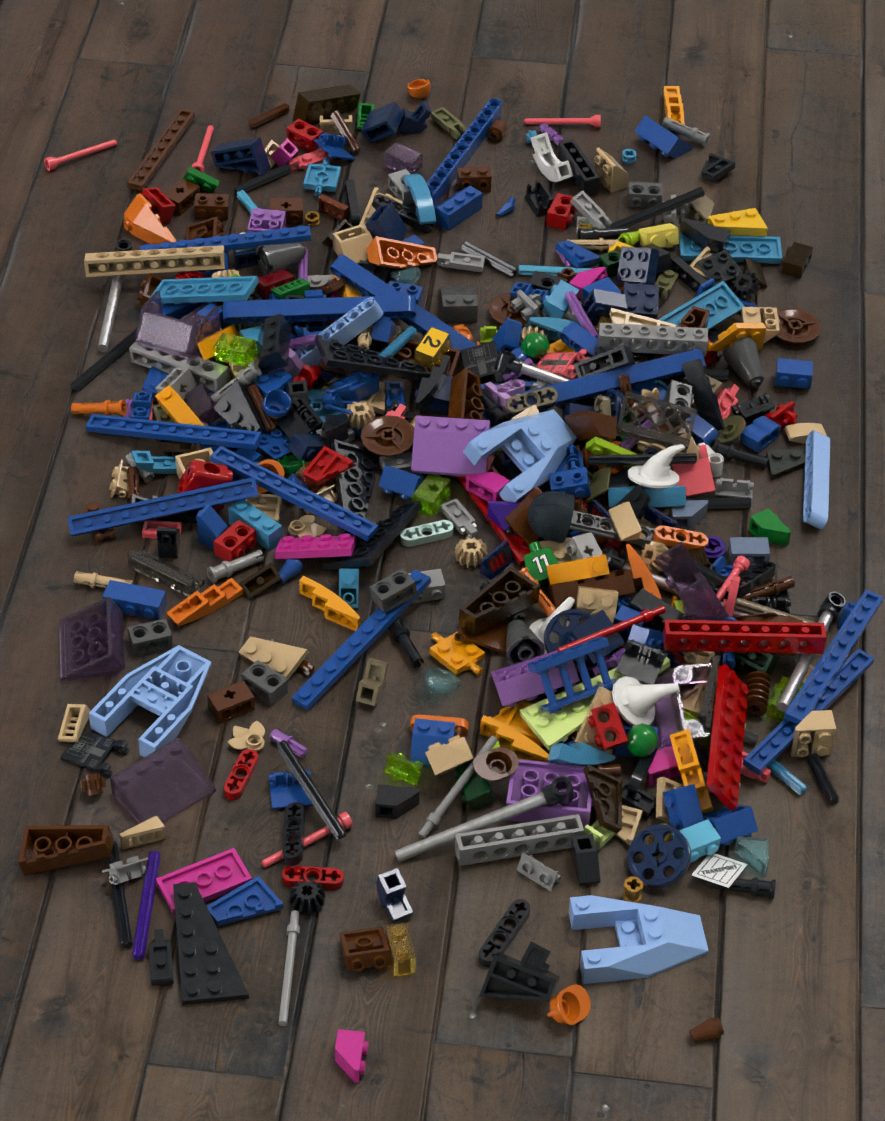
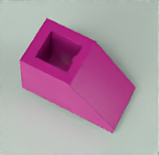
(284, 152)
(588, 277)
(349, 1052)

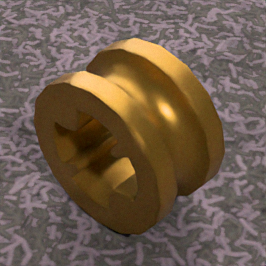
(312, 222)

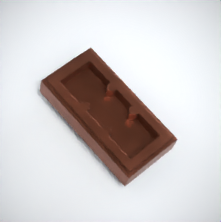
(333, 208)

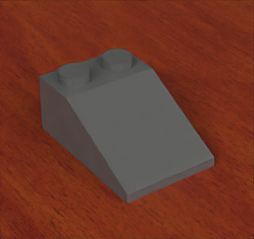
(459, 303)

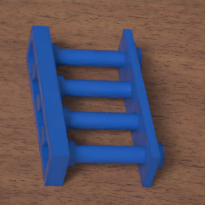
(560, 660)

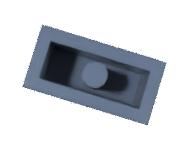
(753, 548)

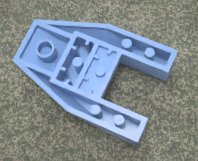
(534, 445)
(163, 686)
(647, 935)

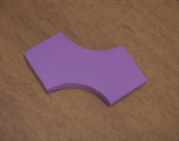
(611, 660)

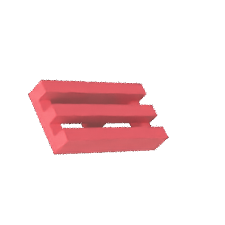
(152, 531)

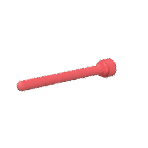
(593, 121)
(52, 162)
(199, 164)
(740, 565)
(343, 818)

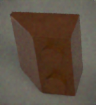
(591, 424)

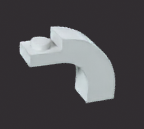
(546, 160)

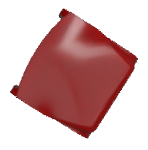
(202, 475)

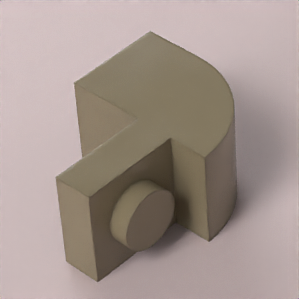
(374, 682)

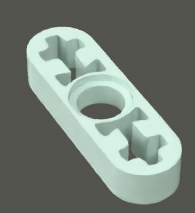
(443, 529)

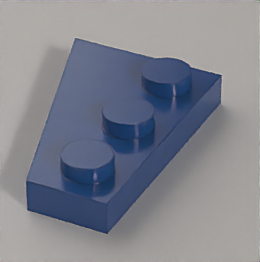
(245, 902)

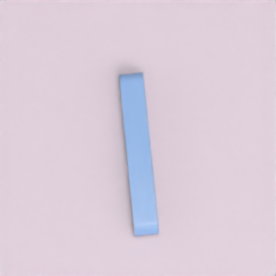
(343, 330)
(816, 480)

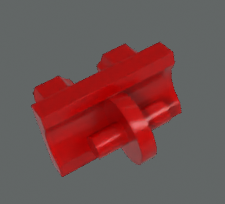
(308, 374)
(784, 414)

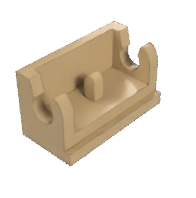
(330, 127)

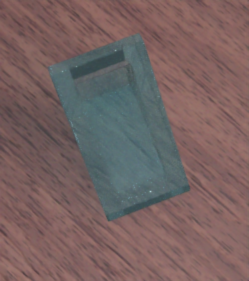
(754, 852)

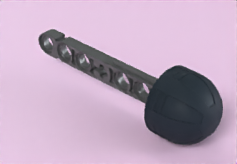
(554, 514)

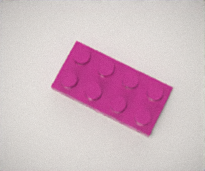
(315, 547)
(212, 876)

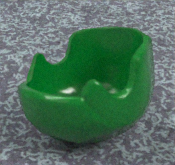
(535, 344)
(291, 464)
(642, 740)

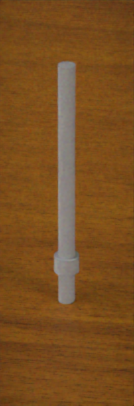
(435, 818)
(293, 931)

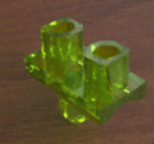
(403, 769)

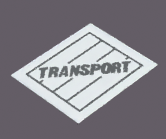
(719, 870)

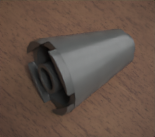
(279, 256)
(745, 361)
(522, 643)

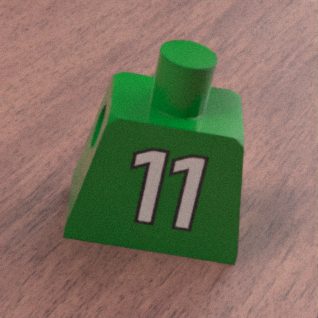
(537, 562)

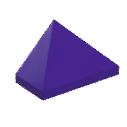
(499, 511)

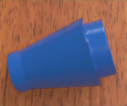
(290, 569)

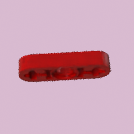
(242, 782)
(329, 873)

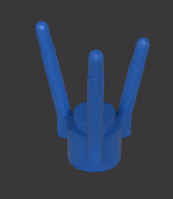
(331, 400)

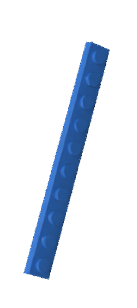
(242, 241)
(174, 431)
(295, 493)
(162, 506)
(353, 649)
(833, 657)
(783, 734)

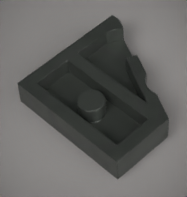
(785, 461)

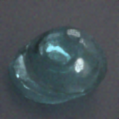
(406, 275)
(441, 681)

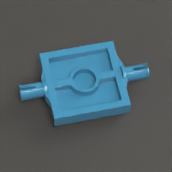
(322, 177)

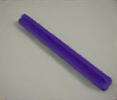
(146, 905)

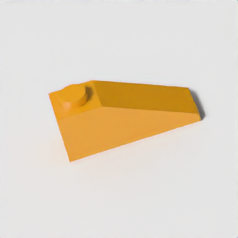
(176, 407)
(578, 569)

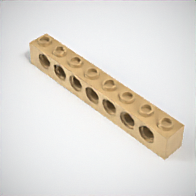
(154, 261)

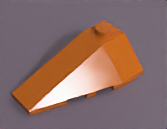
(144, 224)
(399, 254)

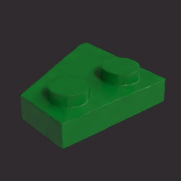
(201, 179)

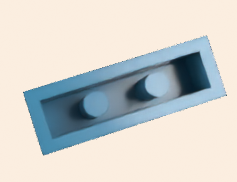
(267, 530)

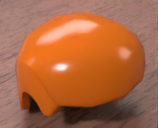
(419, 88)

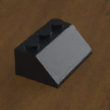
(273, 344)

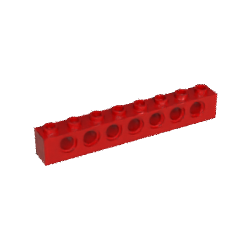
(744, 636)

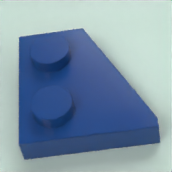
(576, 254)
(152, 380)
(276, 380)

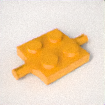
(456, 655)

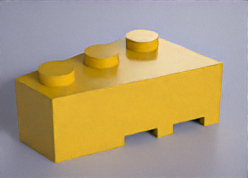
(740, 223)

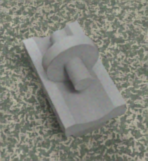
(673, 215)
(530, 304)

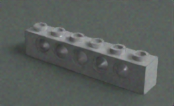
(652, 338)
(209, 373)
(517, 839)

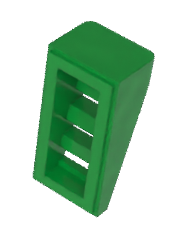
(363, 108)
(295, 287)

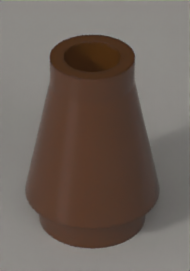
(707, 1030)

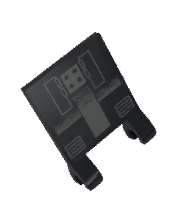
(481, 360)
(92, 751)

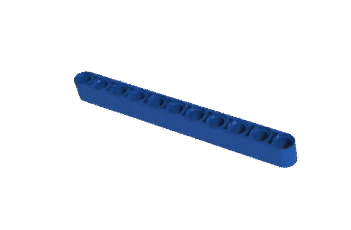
(463, 149)
(373, 286)
(313, 308)
(579, 338)
(600, 382)

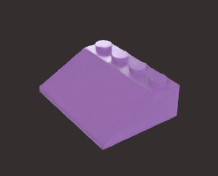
(440, 445)
(518, 683)
(534, 775)

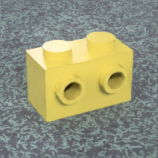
(660, 235)

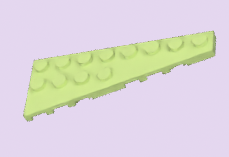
(557, 726)

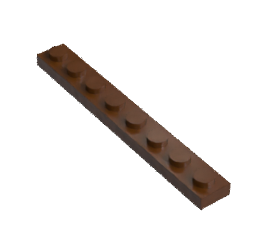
(160, 149)

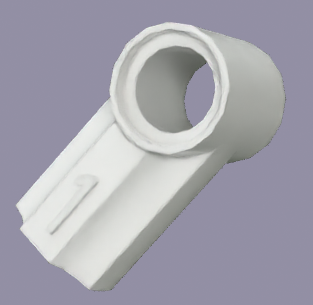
(715, 461)

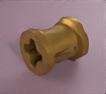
(632, 890)

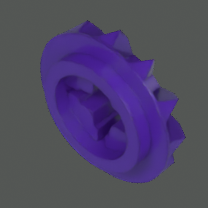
(718, 545)

